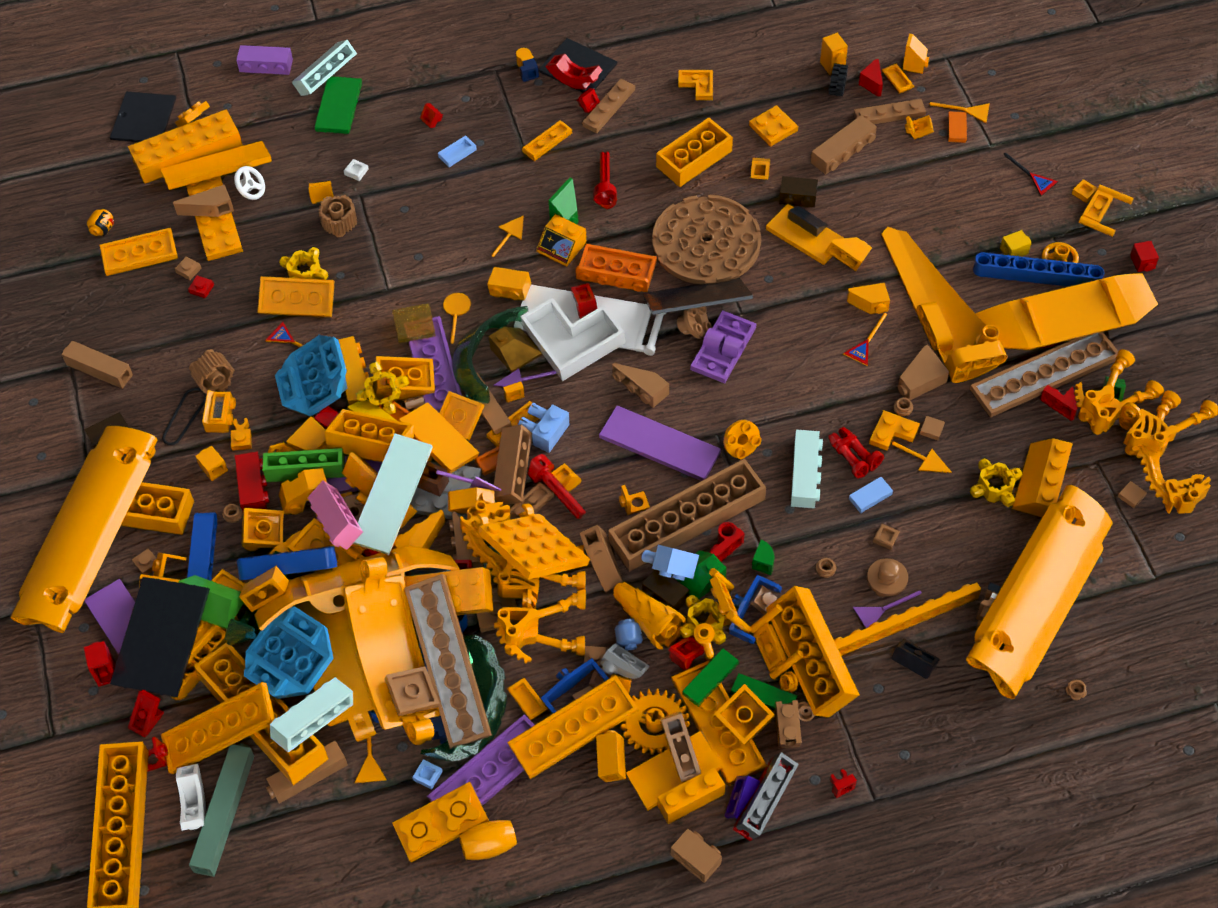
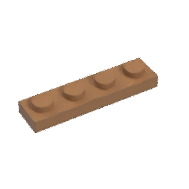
(608, 106)
(892, 111)

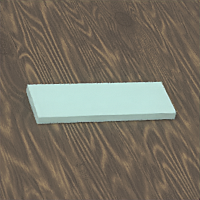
(392, 493)

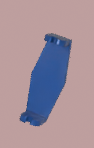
(743, 604)
(569, 680)

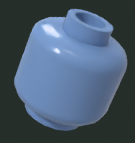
(628, 634)

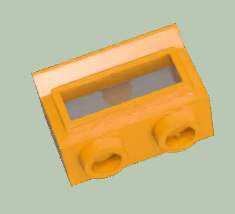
(218, 411)

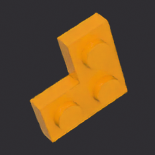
(700, 79)
(190, 114)
(890, 426)

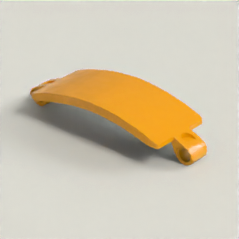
(385, 643)
(344, 668)

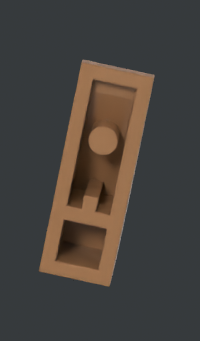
(680, 746)

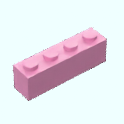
(334, 515)

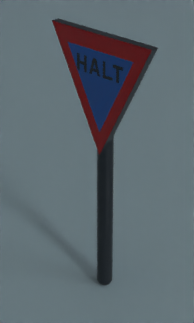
(1042, 183)

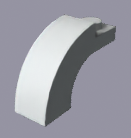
(191, 797)

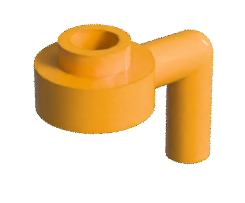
(705, 641)

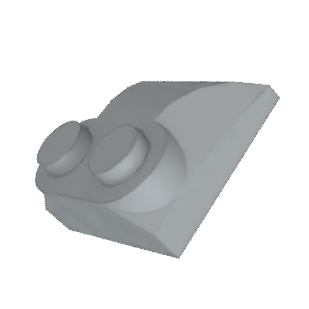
(622, 662)

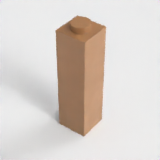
(97, 364)
(283, 789)

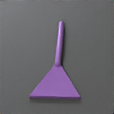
(871, 614)

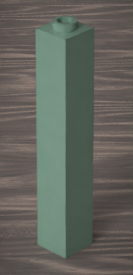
(222, 810)

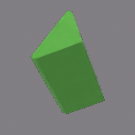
(221, 604)

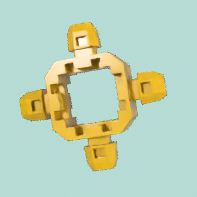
(300, 258)
(369, 393)
(998, 470)
(695, 608)

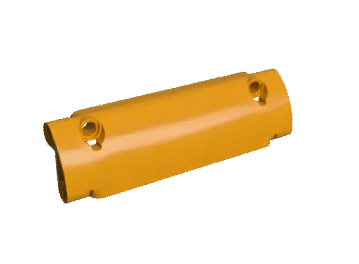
(84, 528)
(1040, 590)

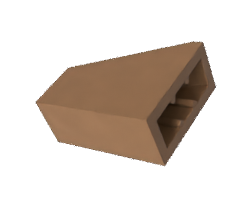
(923, 374)

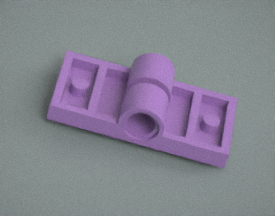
(723, 346)

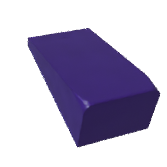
(741, 794)

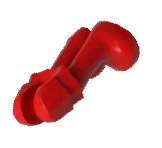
(869, 461)

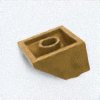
(513, 347)

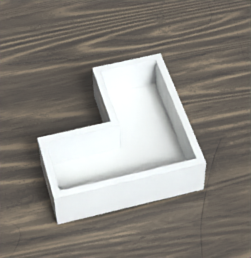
(570, 345)

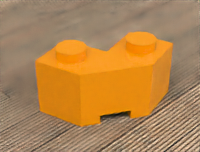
(295, 493)

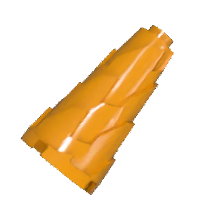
(655, 619)

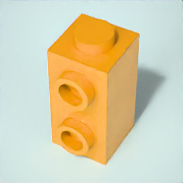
(611, 756)

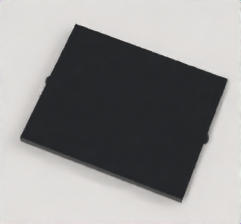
(582, 57)
(142, 116)

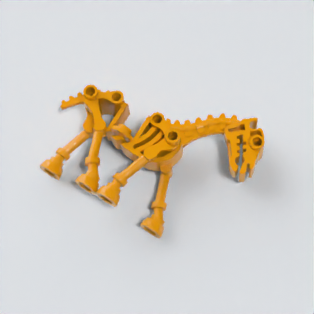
(1151, 444)
(514, 585)

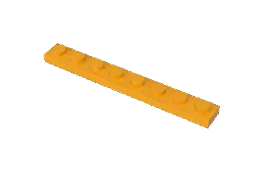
(907, 619)

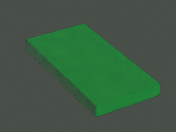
(338, 105)

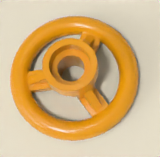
(1060, 253)

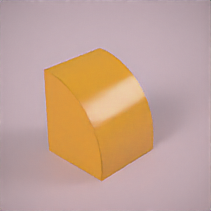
(760, 168)

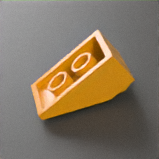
(419, 373)

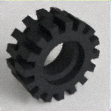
(838, 79)

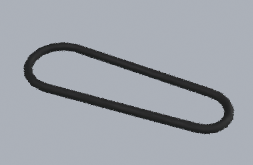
(175, 413)

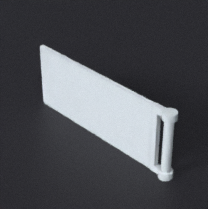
(630, 316)

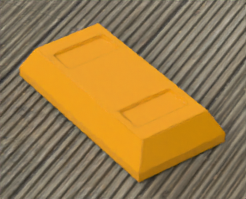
(898, 78)
(527, 699)

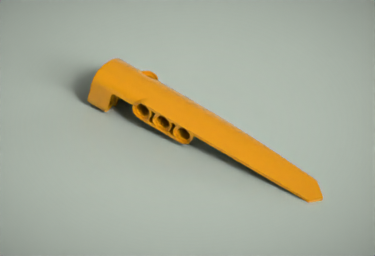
(953, 329)

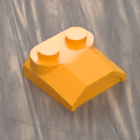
(262, 528)

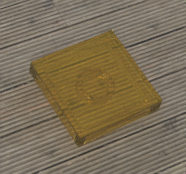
(414, 323)

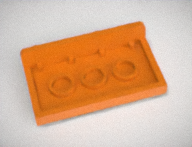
(616, 268)

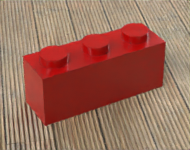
(251, 481)

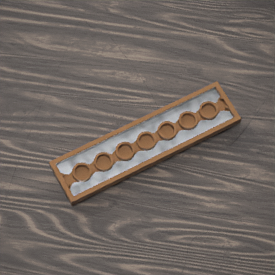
(1050, 368)
(447, 661)

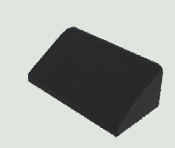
(806, 220)
(915, 658)

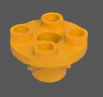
(741, 439)

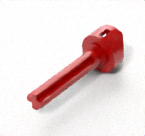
(605, 193)
(543, 472)

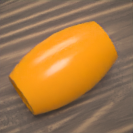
(488, 839)

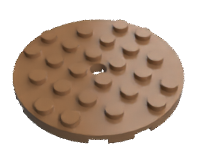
(728, 254)

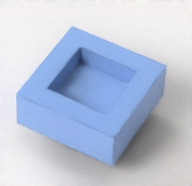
(427, 774)

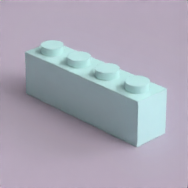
(324, 67)
(805, 469)
(311, 714)

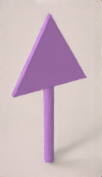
(515, 377)
(477, 482)

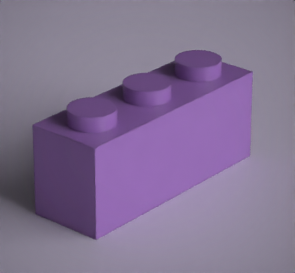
(264, 59)

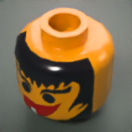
(100, 222)

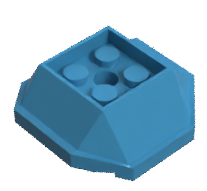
(312, 376)
(270, 654)

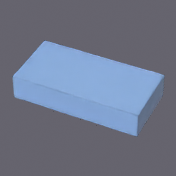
(457, 151)
(870, 494)

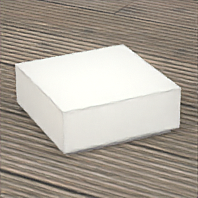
(356, 170)

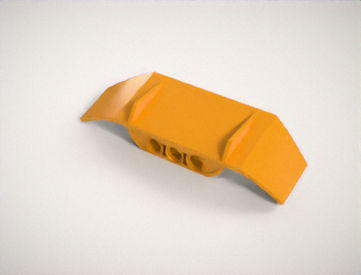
(1071, 312)
(324, 585)

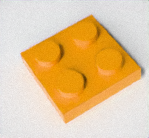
(773, 125)
(461, 413)

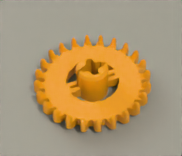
(653, 706)

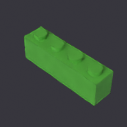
(287, 465)

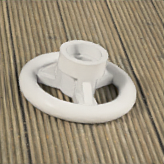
(247, 183)

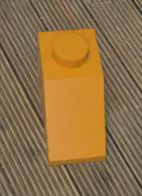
(915, 55)
(849, 251)
(870, 298)
(463, 499)

